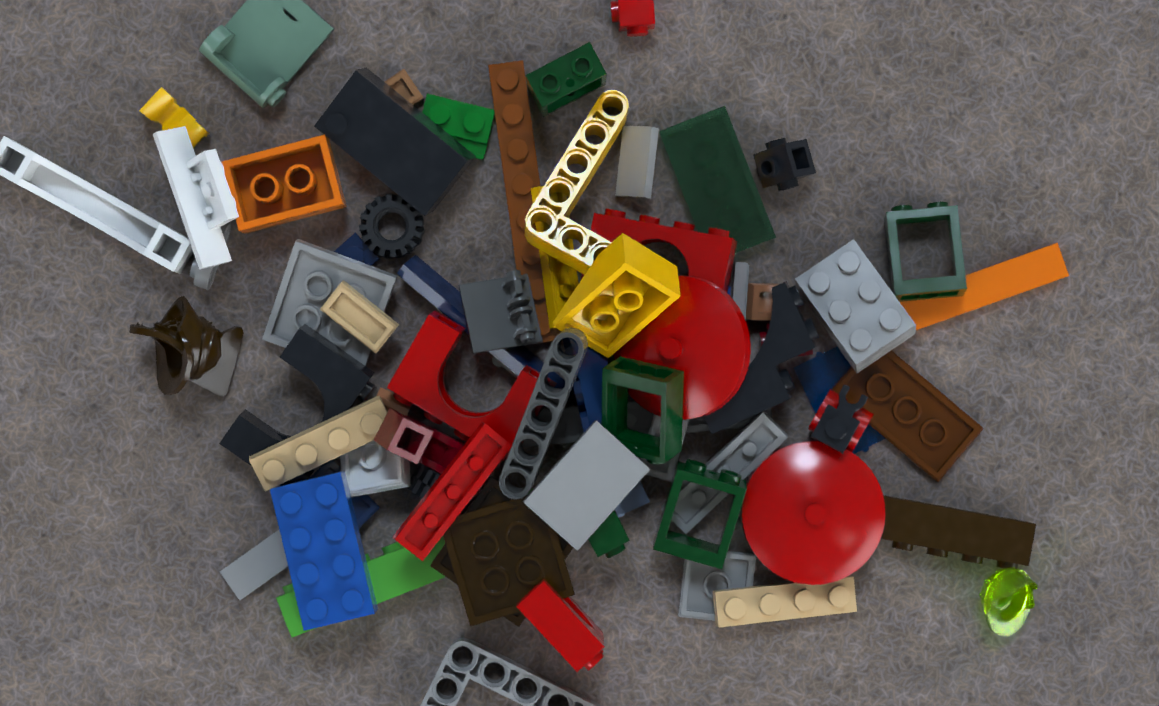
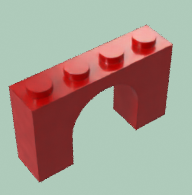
(706, 254)
(421, 383)
(564, 625)

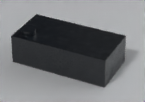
(394, 141)

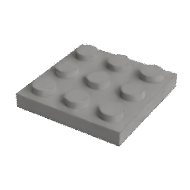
(309, 282)

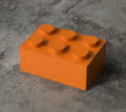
(284, 184)

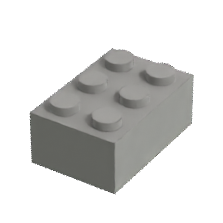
(855, 306)

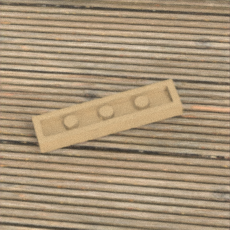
(319, 444)
(783, 602)

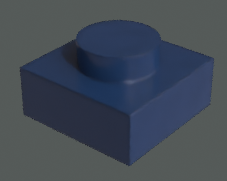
(357, 250)

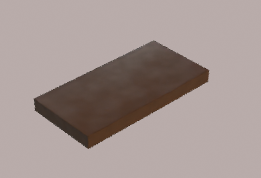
(911, 413)

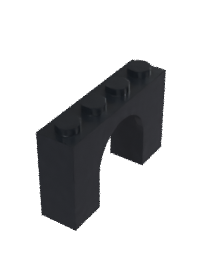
(329, 367)

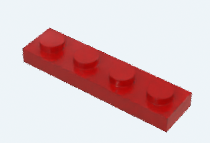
(452, 491)

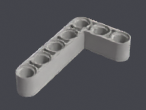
(505, 686)

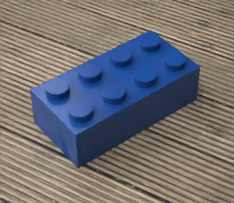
(324, 550)

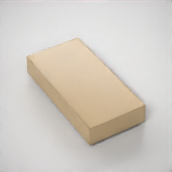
(359, 316)

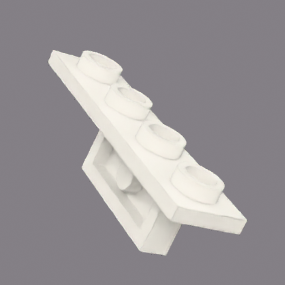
(200, 194)

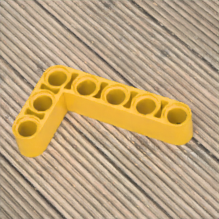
(574, 185)

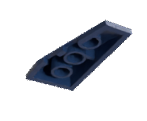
(588, 383)

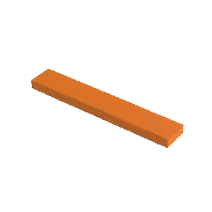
(992, 285)

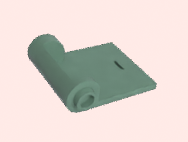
(266, 47)

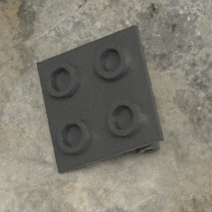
(500, 313)

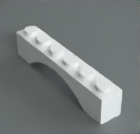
(94, 206)

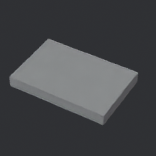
(586, 485)

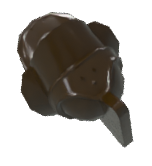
(192, 350)

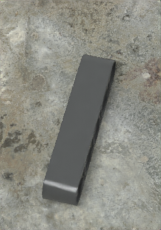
(531, 426)

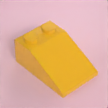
(620, 295)

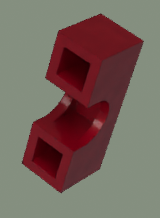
(417, 441)

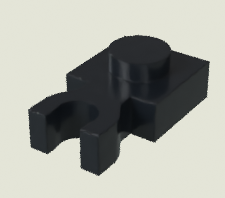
(838, 425)

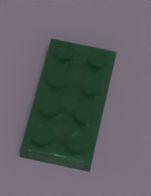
(717, 178)

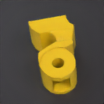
(163, 109)

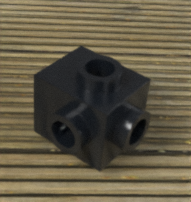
(784, 163)

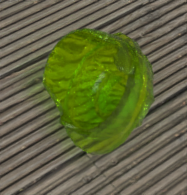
(1007, 600)

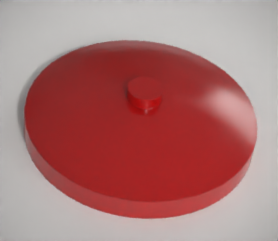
(699, 336)
(813, 513)

